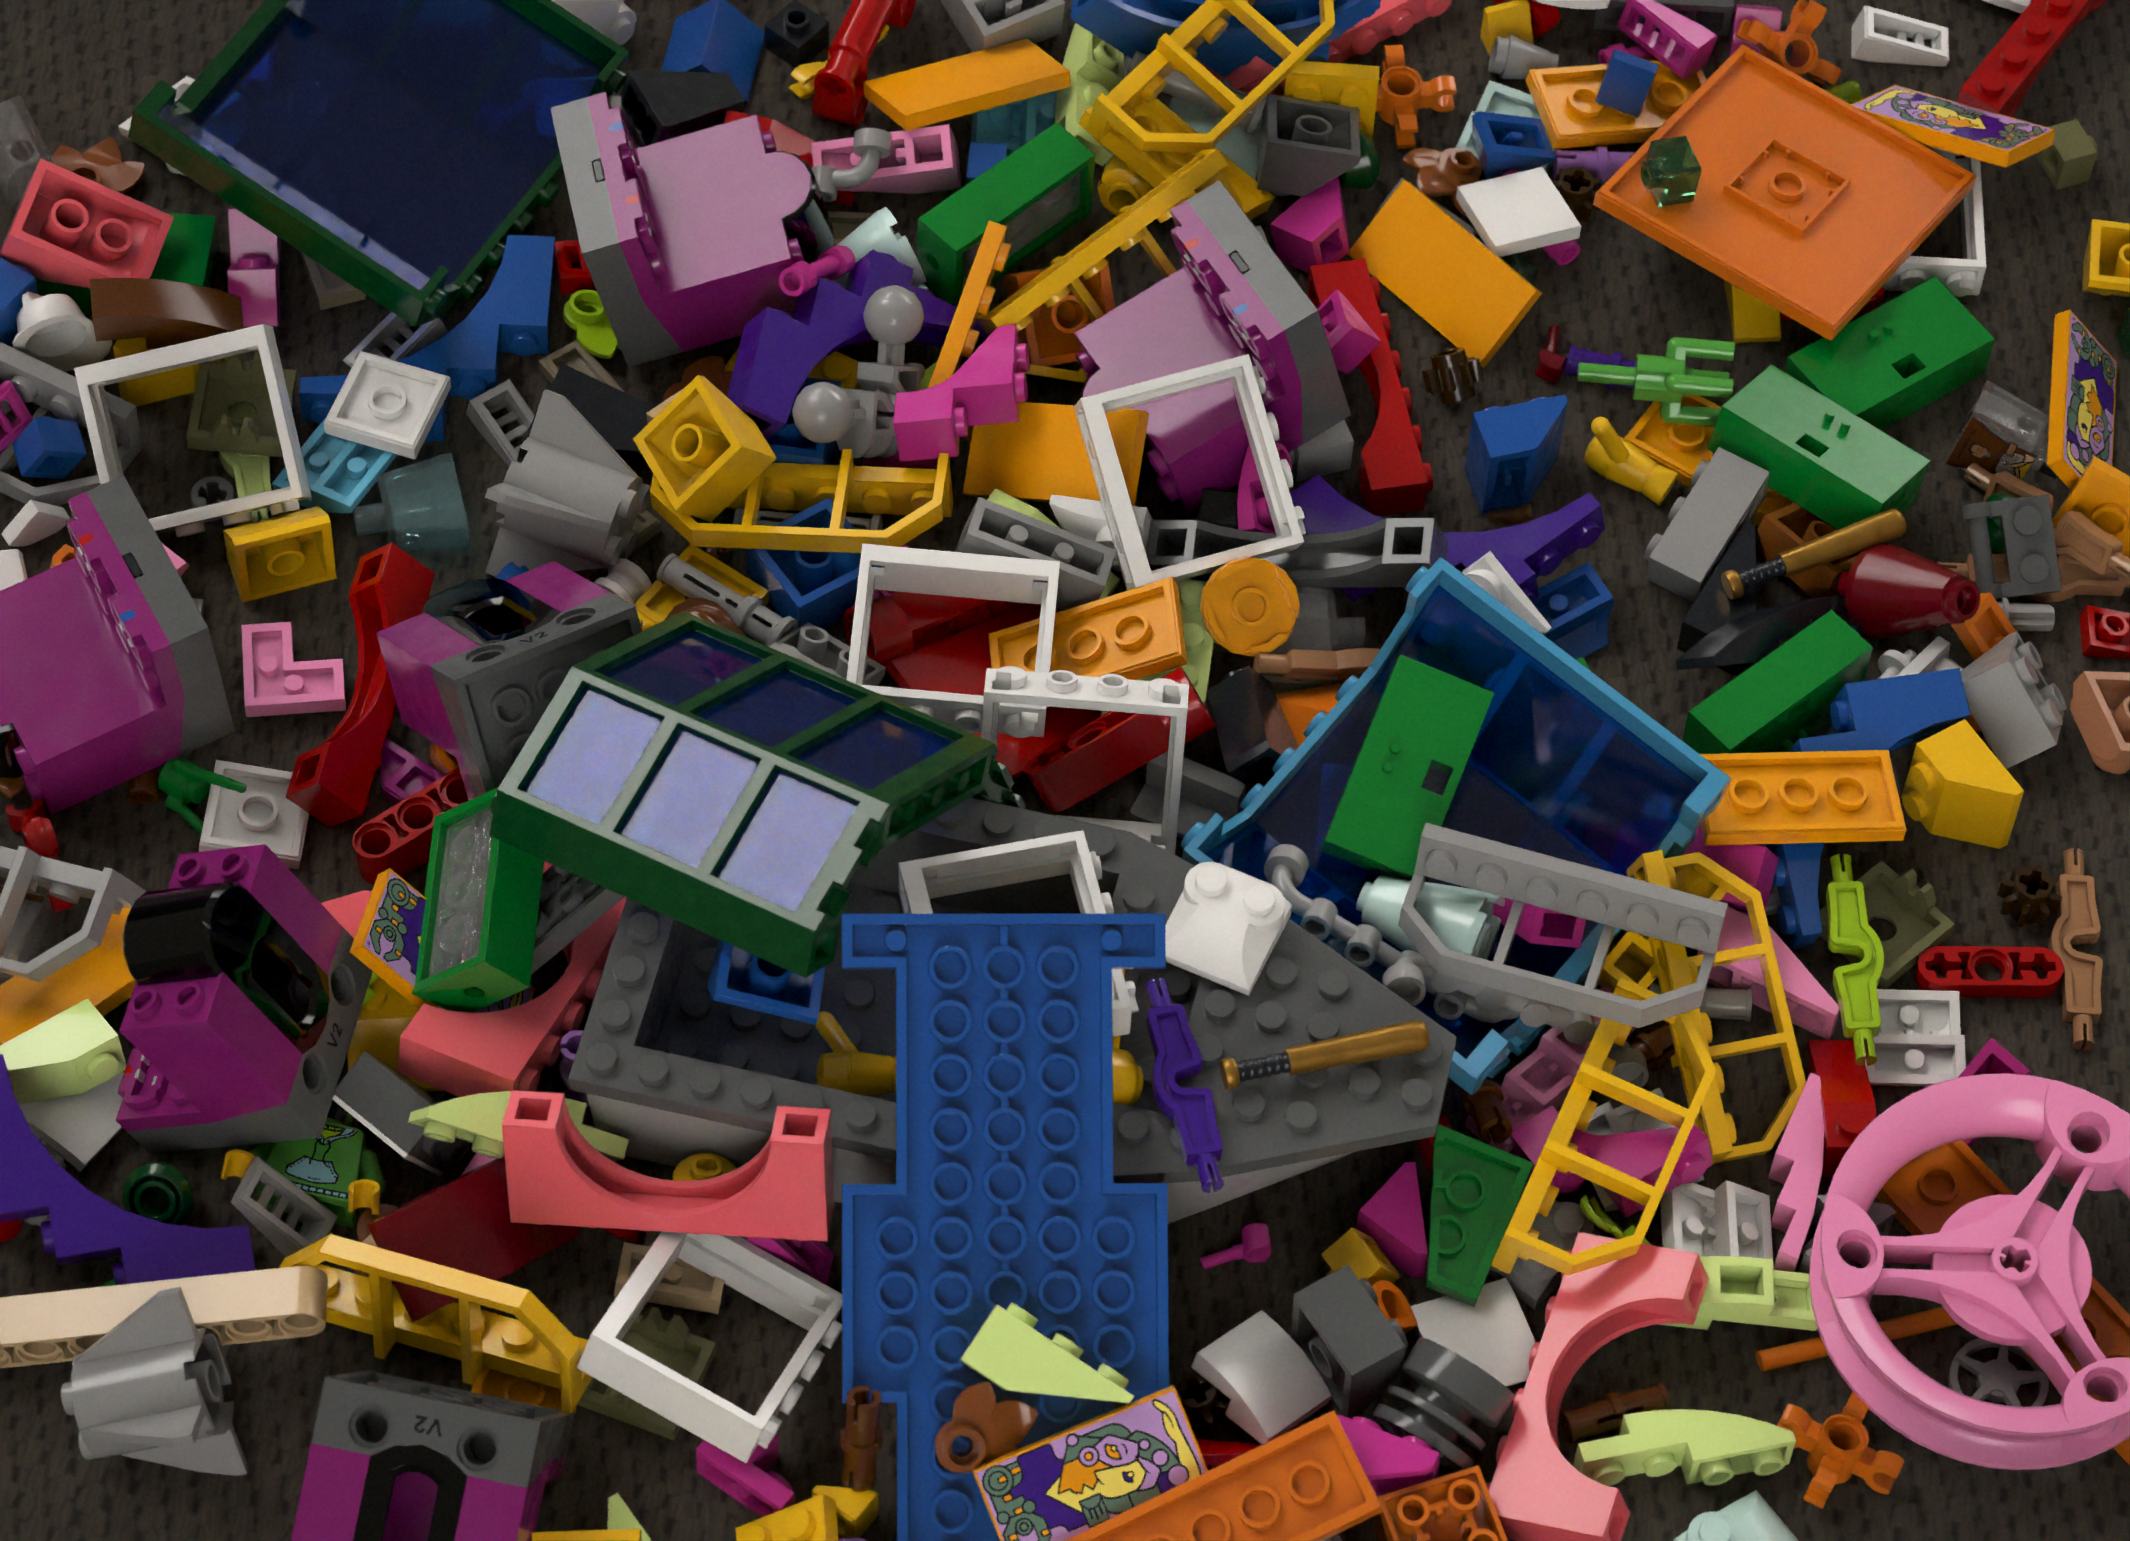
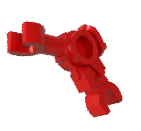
(38, 837)

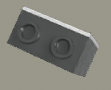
(383, 1103)

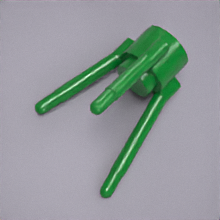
(190, 783)

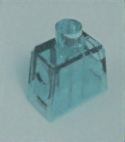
(419, 509)

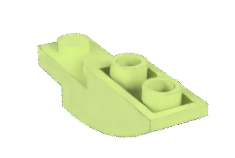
(1093, 70)
(480, 1120)
(1753, 1293)
(1702, 1442)

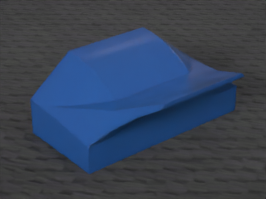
(1577, 611)

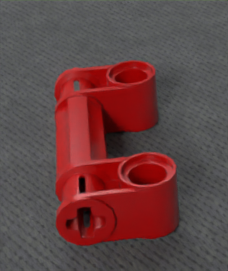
(840, 84)

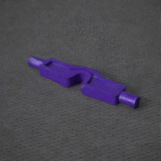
(1188, 1108)

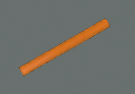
(1814, 1347)

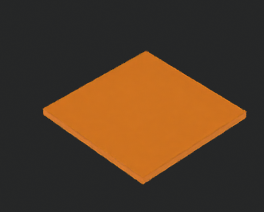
(1793, 192)

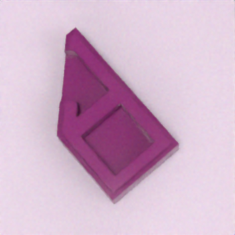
(403, 773)

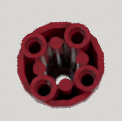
(1903, 593)

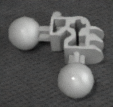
(850, 415)

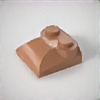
(2103, 717)

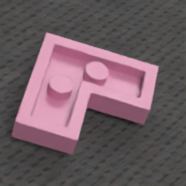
(279, 684)

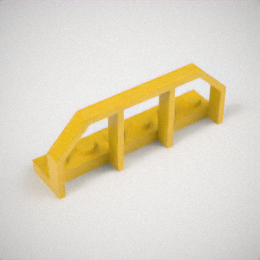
(1179, 54)
(1090, 255)
(913, 492)
(1678, 970)
(1562, 1155)
(529, 1348)

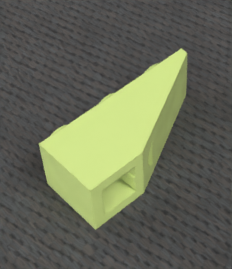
(1027, 1362)

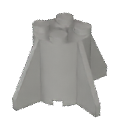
(567, 497)
(156, 1392)

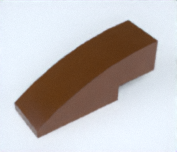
(161, 311)

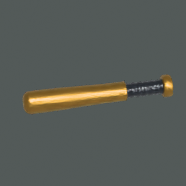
(1832, 546)
(1339, 1051)

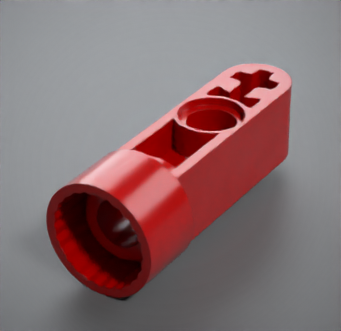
(915, 620)
(1108, 750)

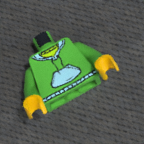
(330, 1169)

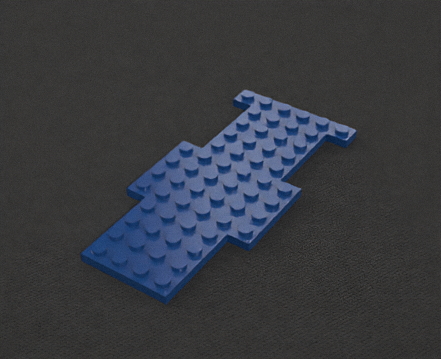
(998, 1183)

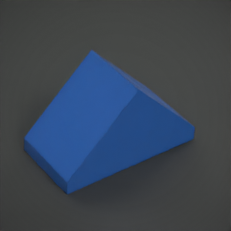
(1626, 82)
(1509, 143)

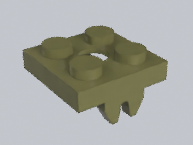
(218, 390)
(1909, 910)
(667, 1344)

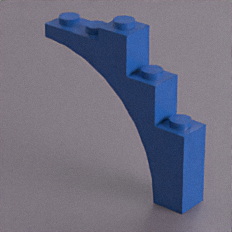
(1140, 24)
(508, 318)
(1869, 717)

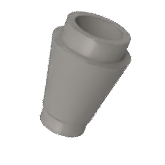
(1515, 57)

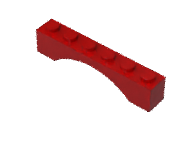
(2022, 53)
(1390, 463)
(338, 773)

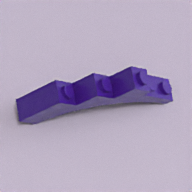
(782, 350)
(1522, 549)
(92, 1228)

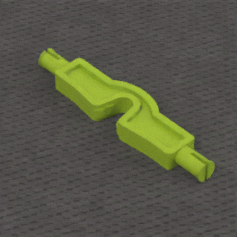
(1857, 982)

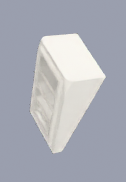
(1873, 44)

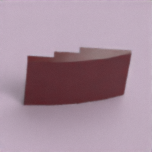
(466, 1230)

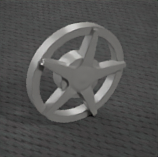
(1997, 1378)

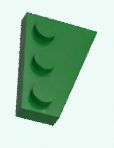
(1470, 1211)

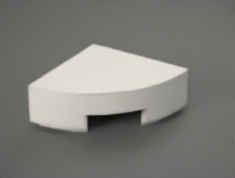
(34, 523)

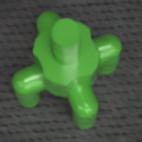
(1667, 379)

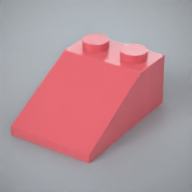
(82, 230)

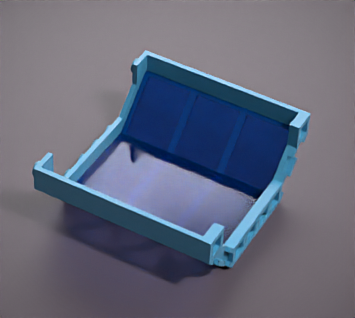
(1552, 771)

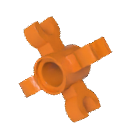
(1805, 59)
(1404, 93)
(1840, 1450)

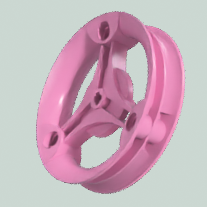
(1997, 1268)

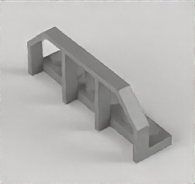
(59, 397)
(67, 882)
(1569, 890)

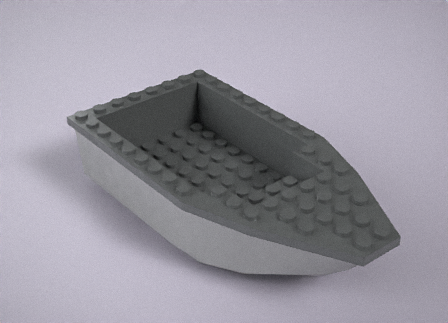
(709, 1074)

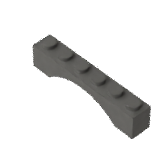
(1362, 557)

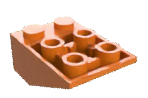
(1442, 1510)

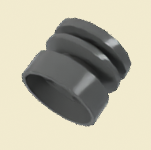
(1445, 1403)

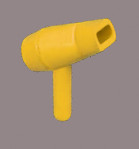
(1626, 464)
(848, 1068)

